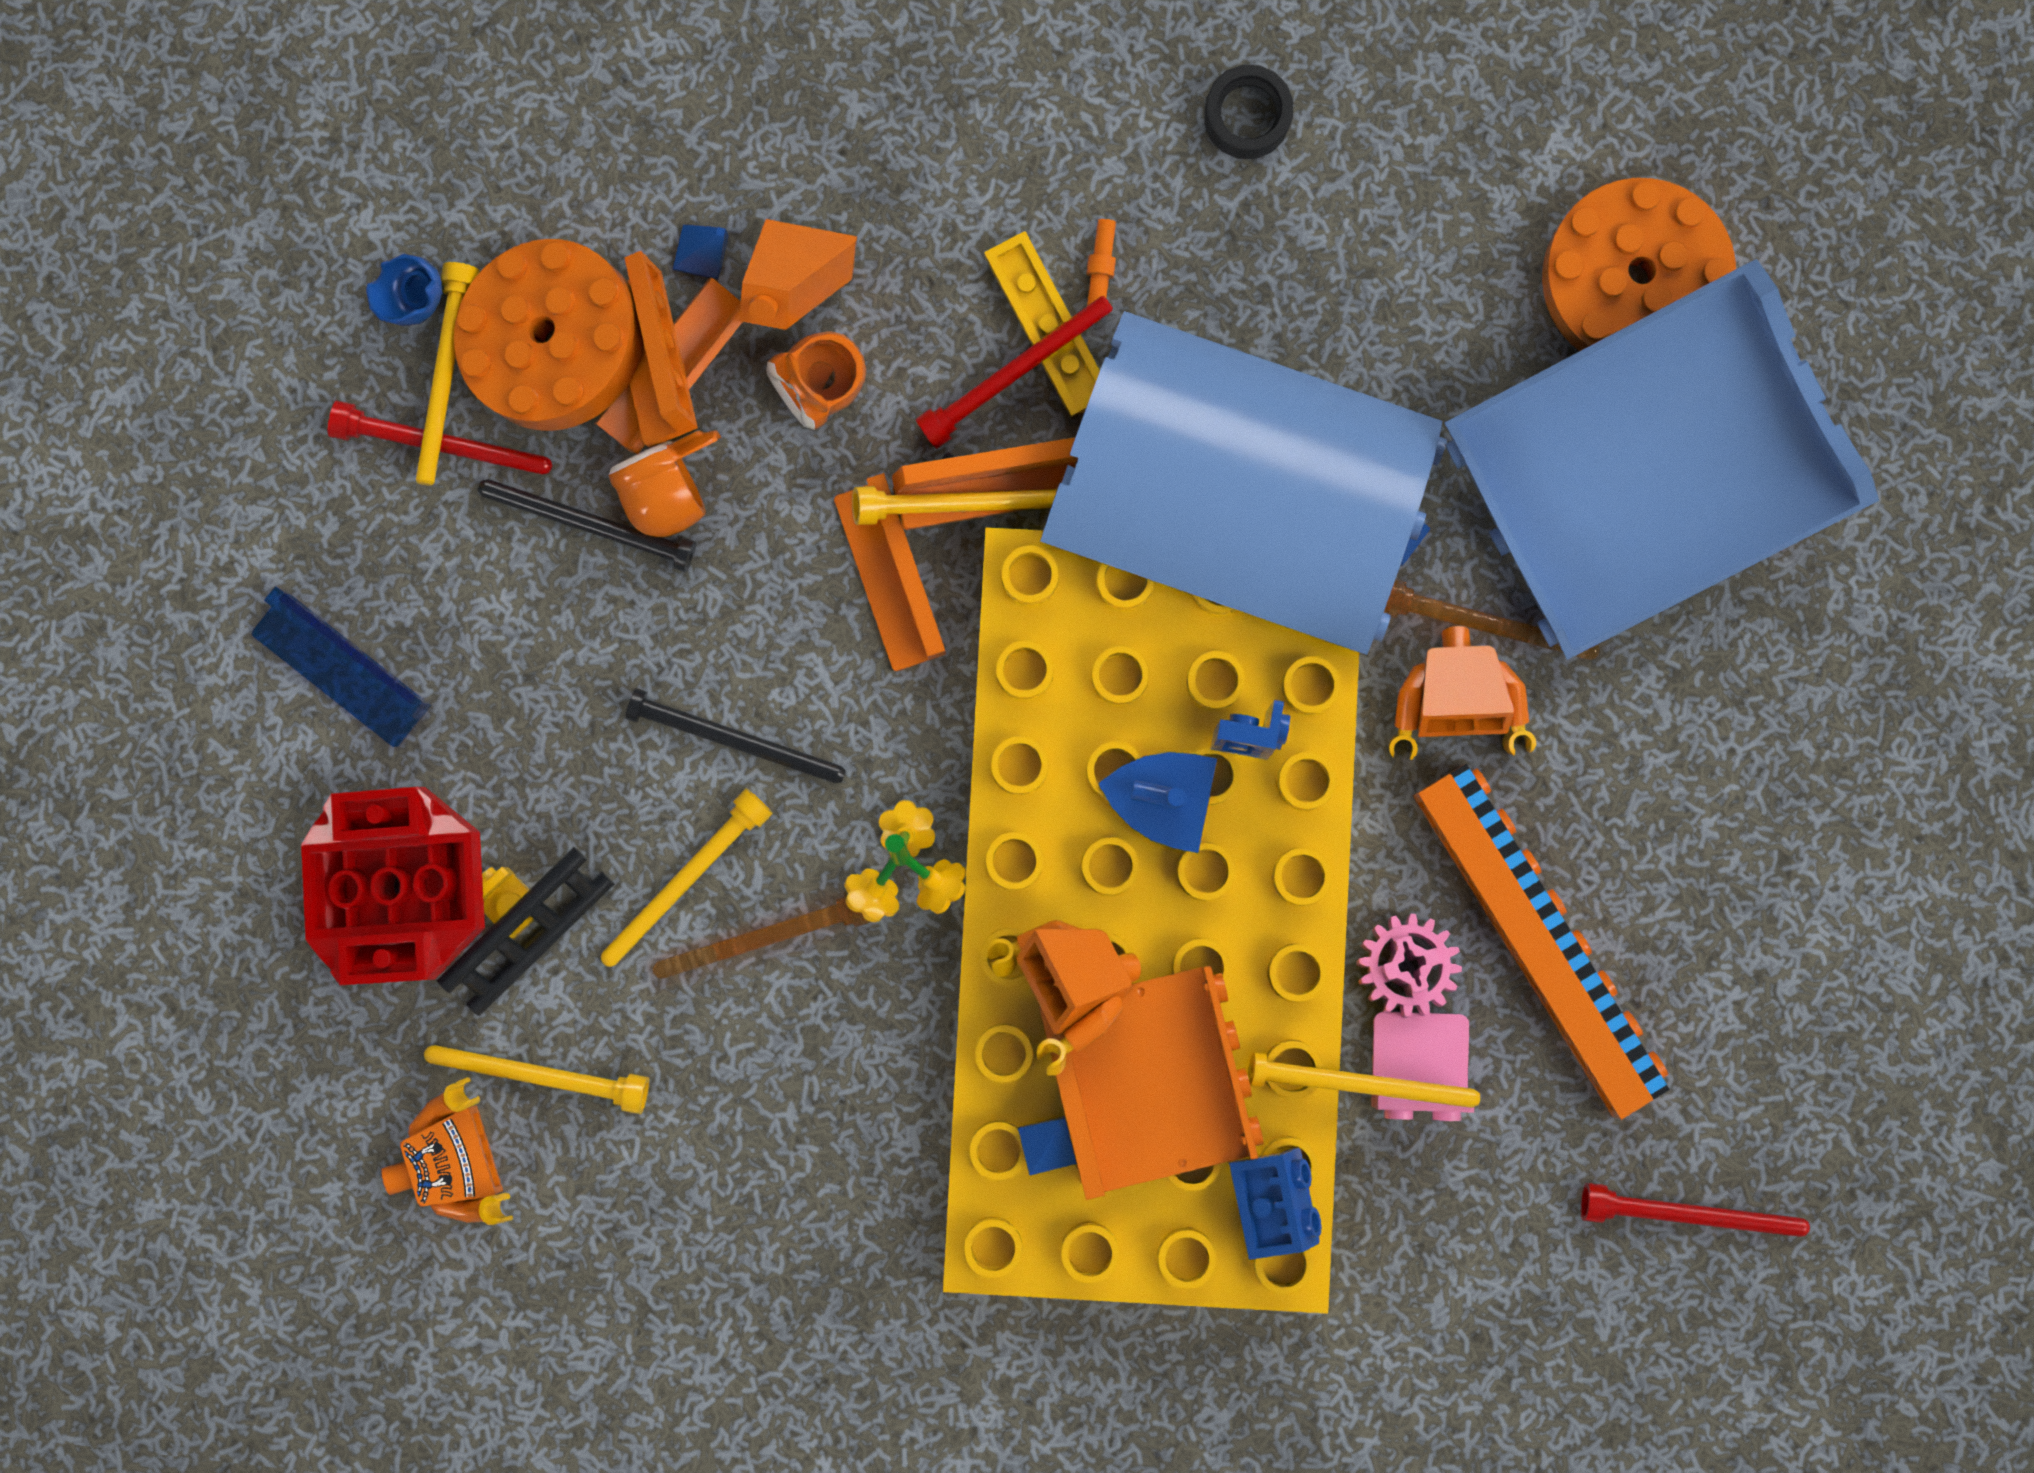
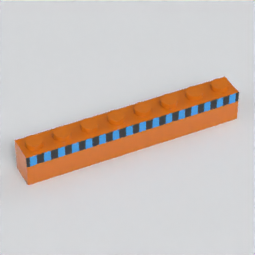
(1542, 942)

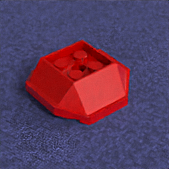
(350, 877)

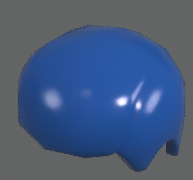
(405, 291)

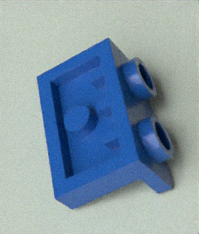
(1244, 737)
(1276, 1204)

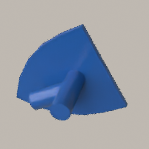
(1163, 797)

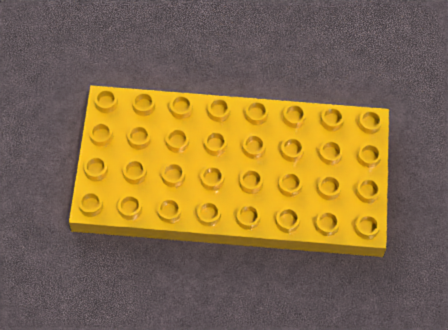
(1071, 685)

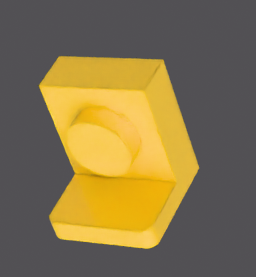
(500, 893)

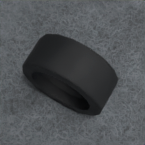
(1248, 76)

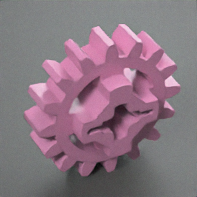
(1414, 987)

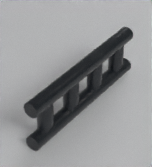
(521, 957)

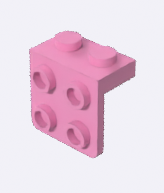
(1422, 1050)

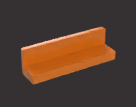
(701, 334)
(660, 380)
(1009, 469)
(892, 584)

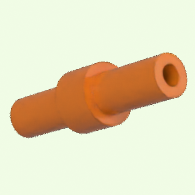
(1101, 263)

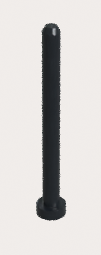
(680, 553)
(640, 706)

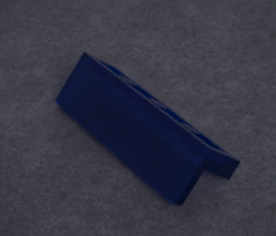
(339, 668)

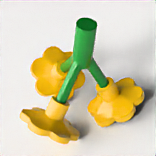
(903, 835)

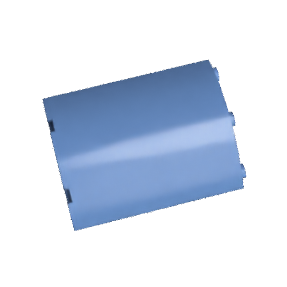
(1660, 461)
(1245, 483)

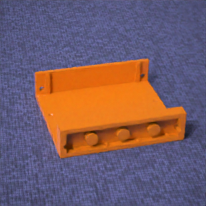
(1158, 1087)

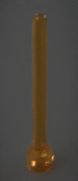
(1403, 600)
(759, 938)

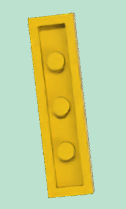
(1041, 312)

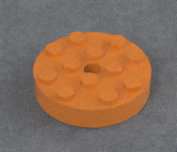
(1619, 227)
(513, 310)

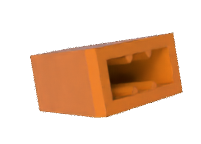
(794, 272)

